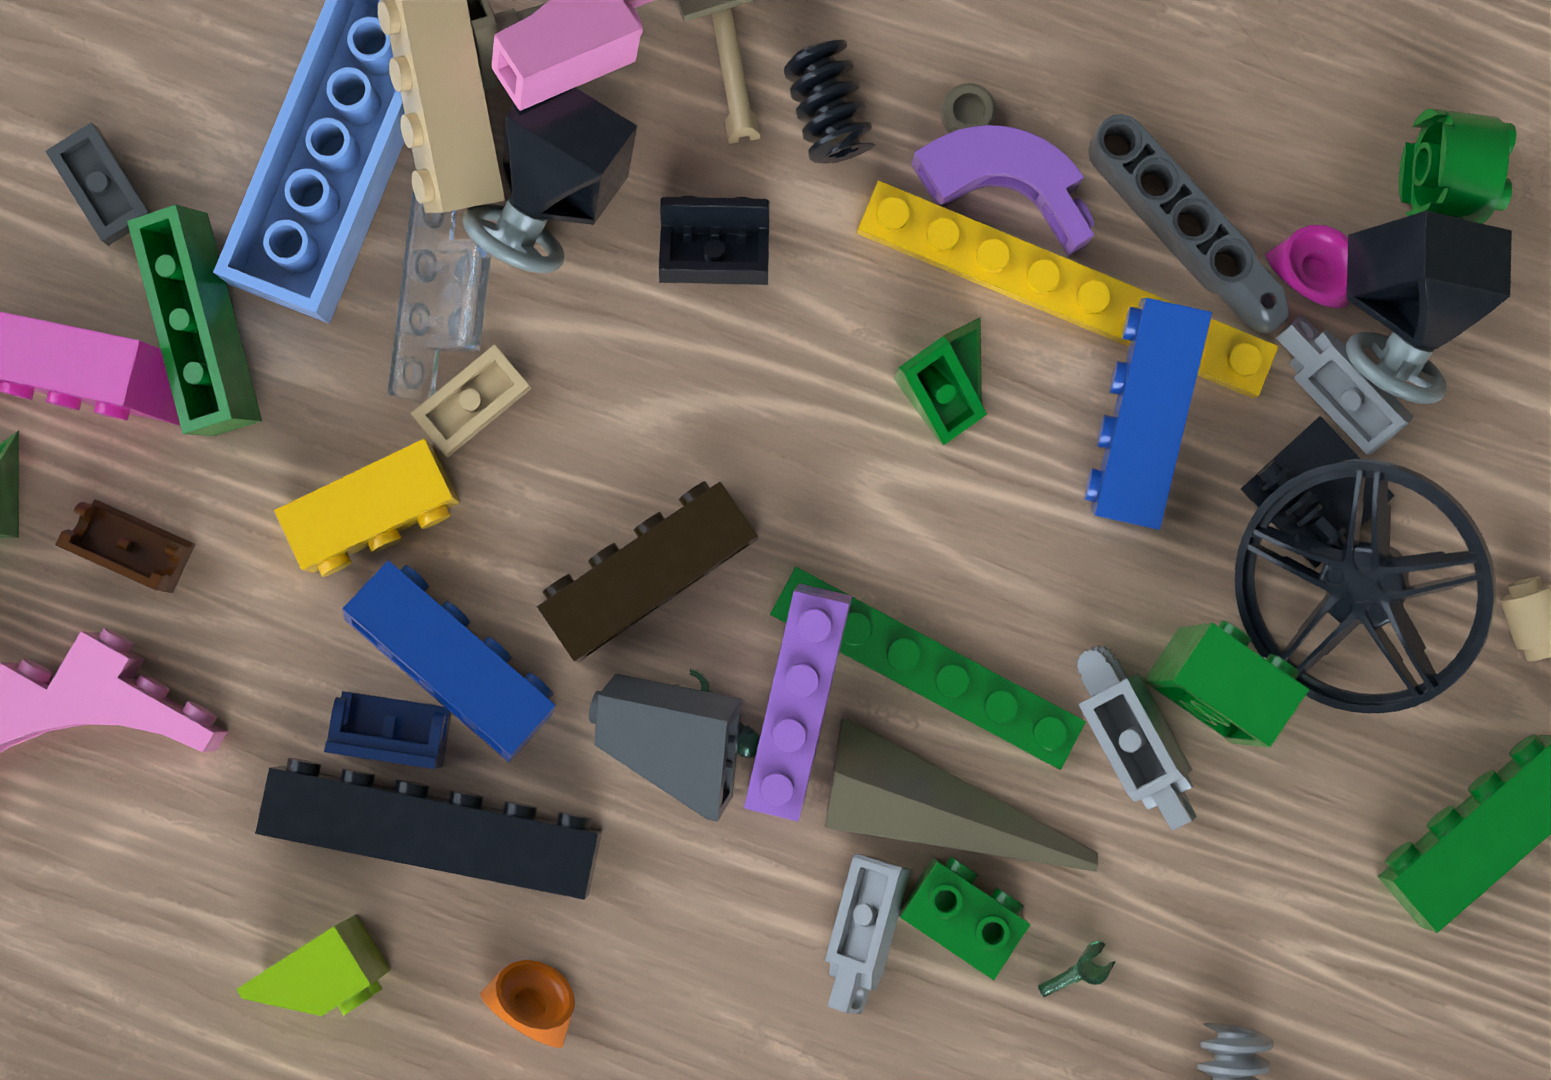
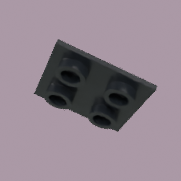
(1320, 510)

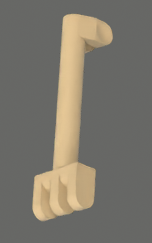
(741, 118)

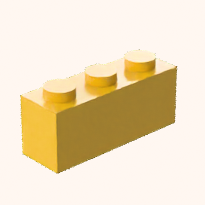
(368, 508)

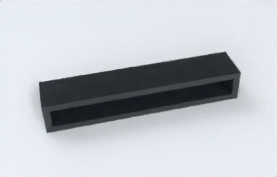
(429, 830)

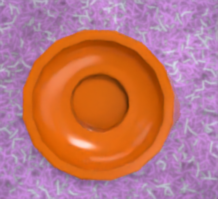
(532, 1001)

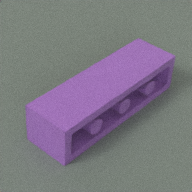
(798, 701)

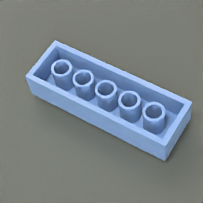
(320, 168)

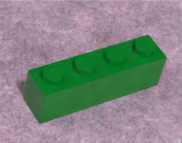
(194, 321)
(1477, 840)

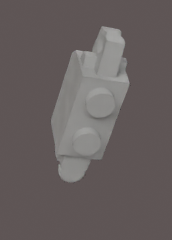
(1135, 736)

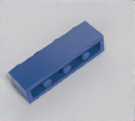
(1149, 412)
(449, 660)

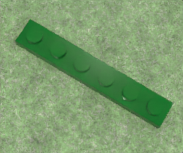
(948, 678)

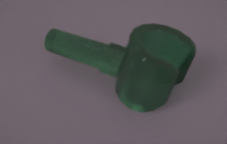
(1083, 970)

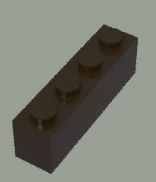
(647, 571)

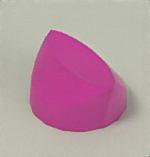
(1314, 264)

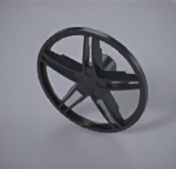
(1367, 584)

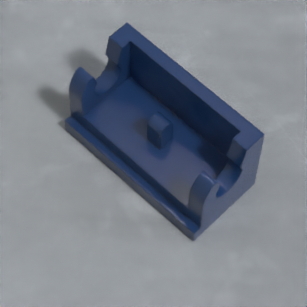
(388, 730)

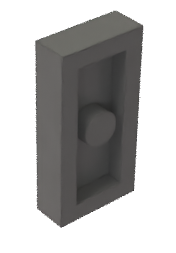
(98, 182)

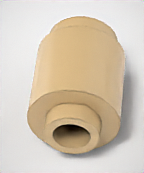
(1529, 617)

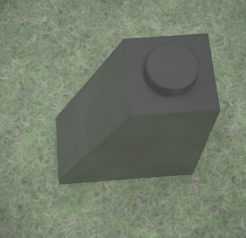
(672, 738)

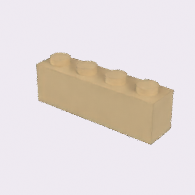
(442, 103)

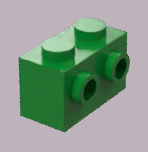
(964, 917)

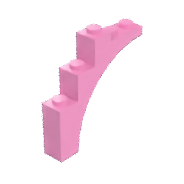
(565, 47)
(97, 689)

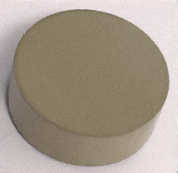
(967, 107)

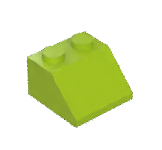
(324, 974)

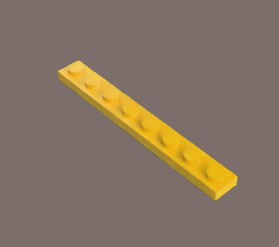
(1045, 280)

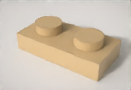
(470, 401)

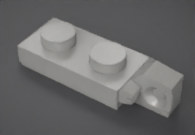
(1351, 400)
(864, 930)

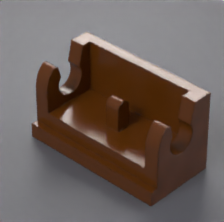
(127, 546)

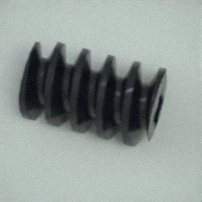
(826, 104)

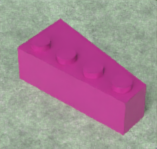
(84, 367)

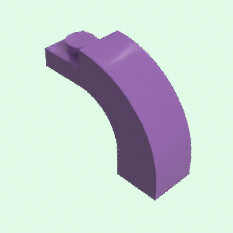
(1012, 160)

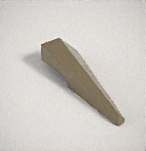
(905, 798)

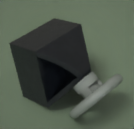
(559, 165)
(1426, 284)

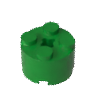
(1457, 165)

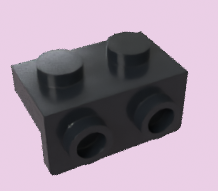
(714, 240)

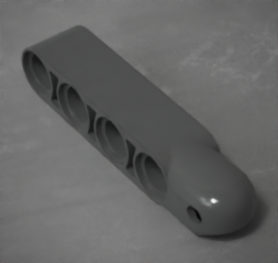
(1251, 287)

